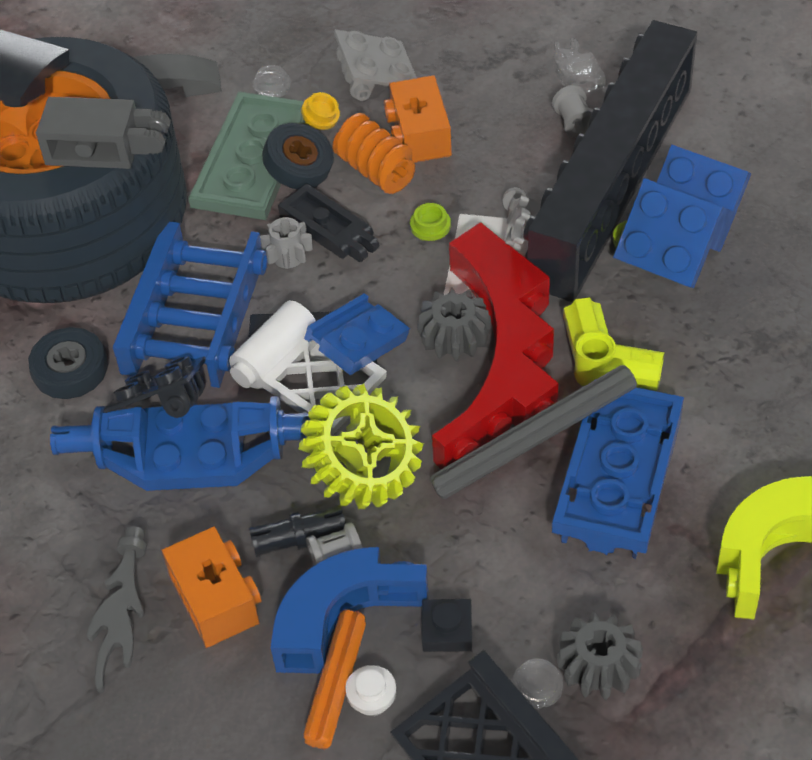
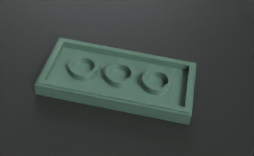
(234, 172)

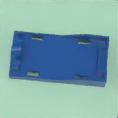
(618, 472)

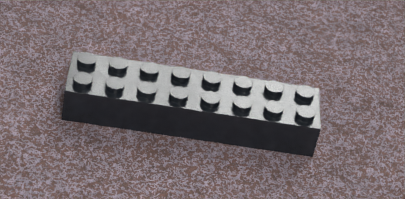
(611, 158)

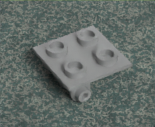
(371, 61)

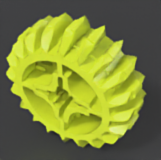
(366, 416)

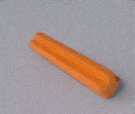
(333, 680)

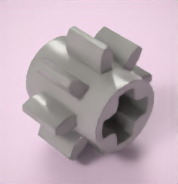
(286, 242)

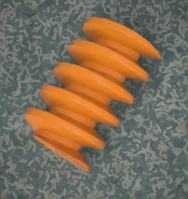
(374, 153)

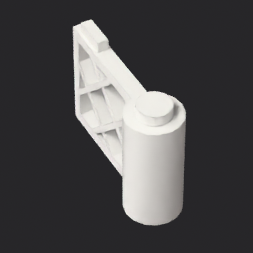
(277, 352)

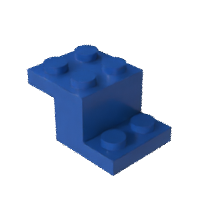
(682, 216)

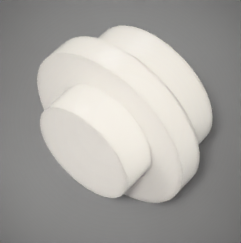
(371, 689)

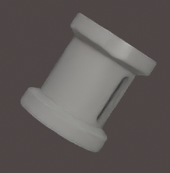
(572, 105)
(333, 544)

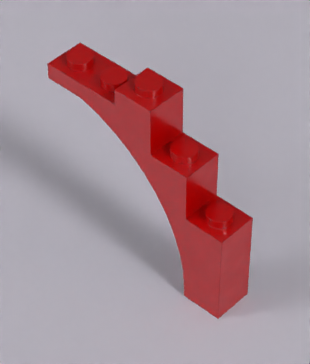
(516, 384)

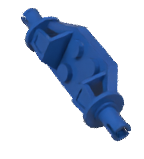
(183, 451)

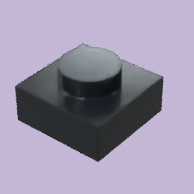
(447, 625)

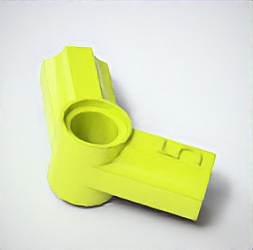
(597, 352)

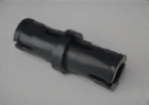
(296, 529)

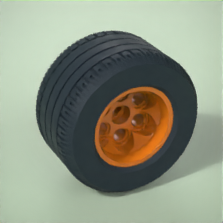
(83, 227)

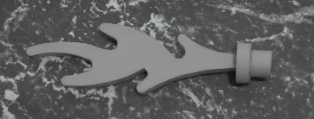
(515, 202)

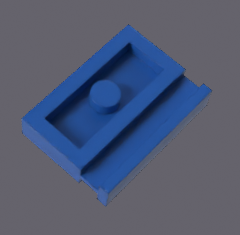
(357, 334)

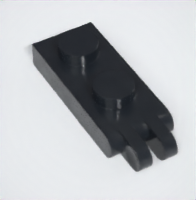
(330, 223)

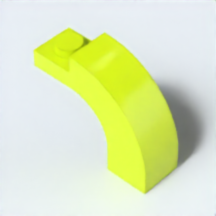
(761, 522)

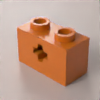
(419, 118)
(212, 586)

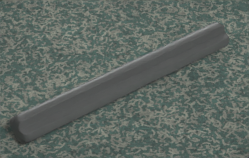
(533, 431)

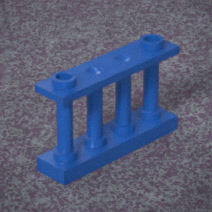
(160, 280)

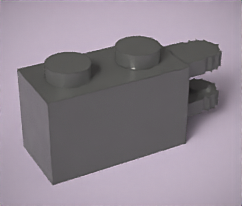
(98, 132)

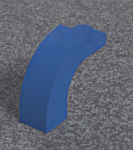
(335, 584)

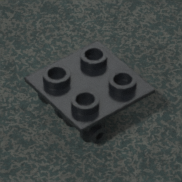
(176, 387)

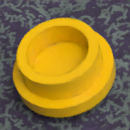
(320, 111)

